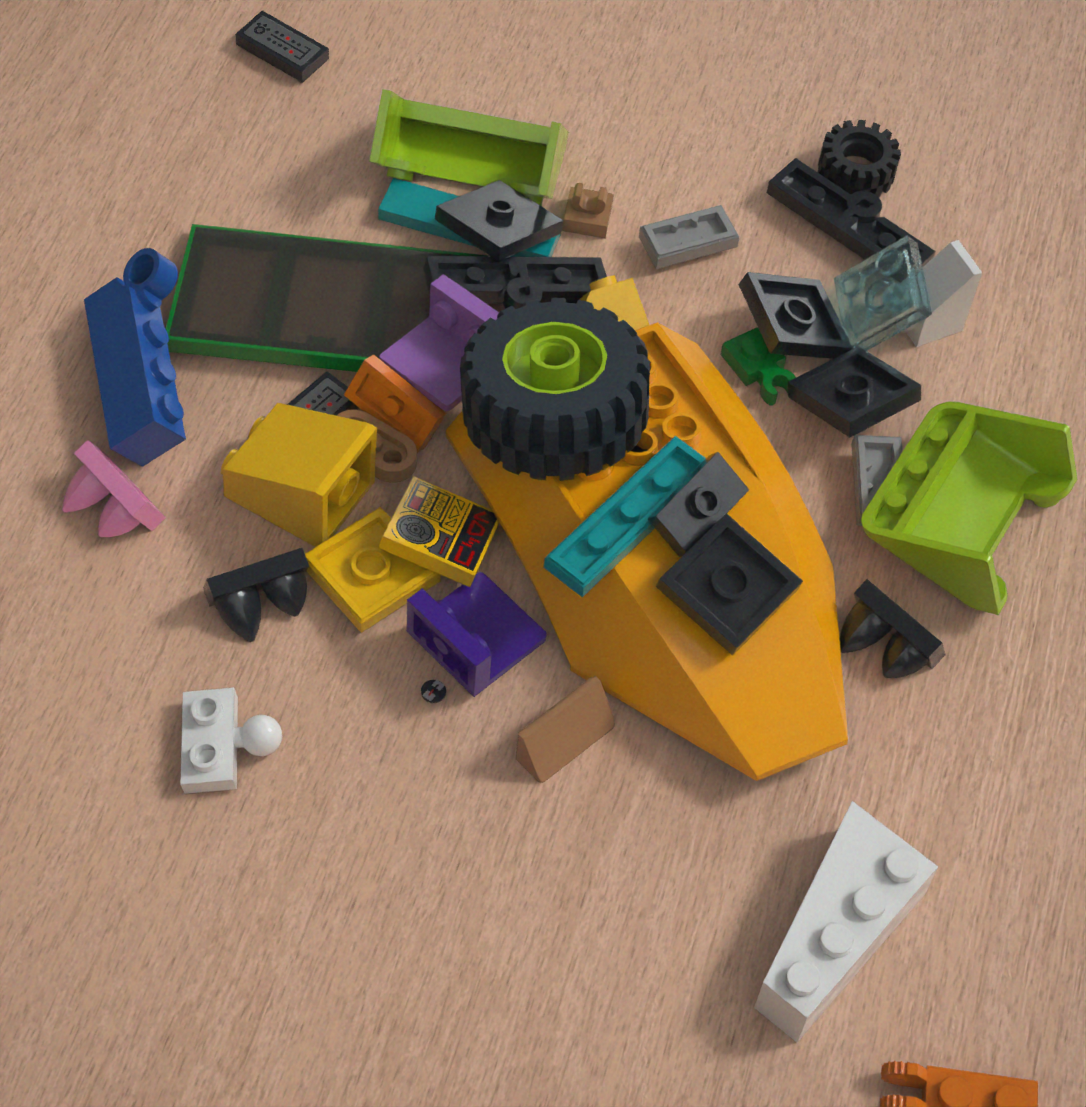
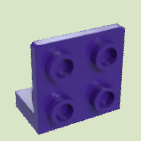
(473, 632)

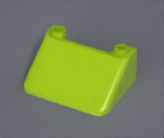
(961, 491)

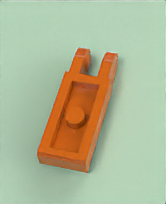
(956, 1087)

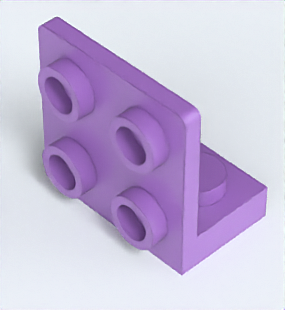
(433, 350)

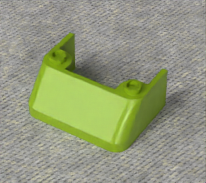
(467, 147)

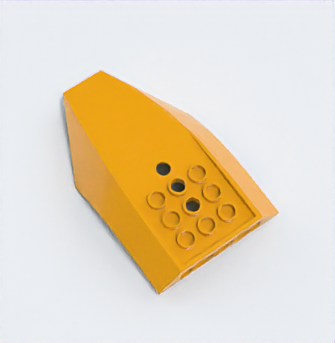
(784, 687)

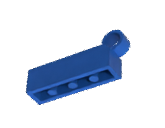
(135, 359)

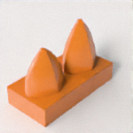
(394, 401)

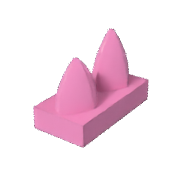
(98, 479)

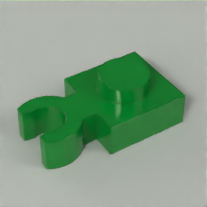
(753, 362)

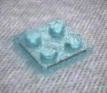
(883, 294)

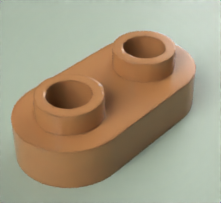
(390, 446)

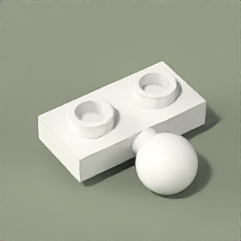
(213, 737)

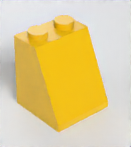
(302, 470)

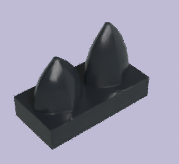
(238, 596)
(878, 615)

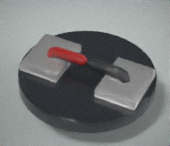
(433, 691)

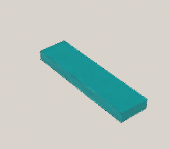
(415, 208)
(621, 520)

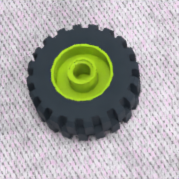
(555, 388)

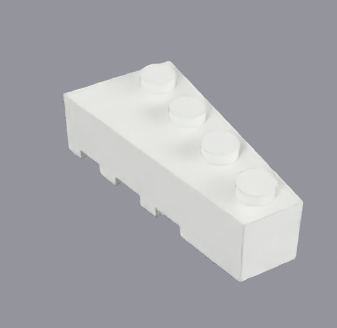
(848, 913)

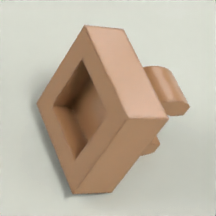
(588, 211)

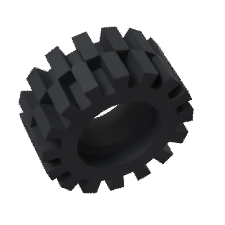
(863, 143)

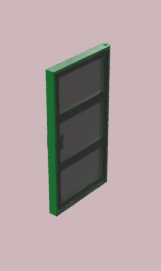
(295, 297)

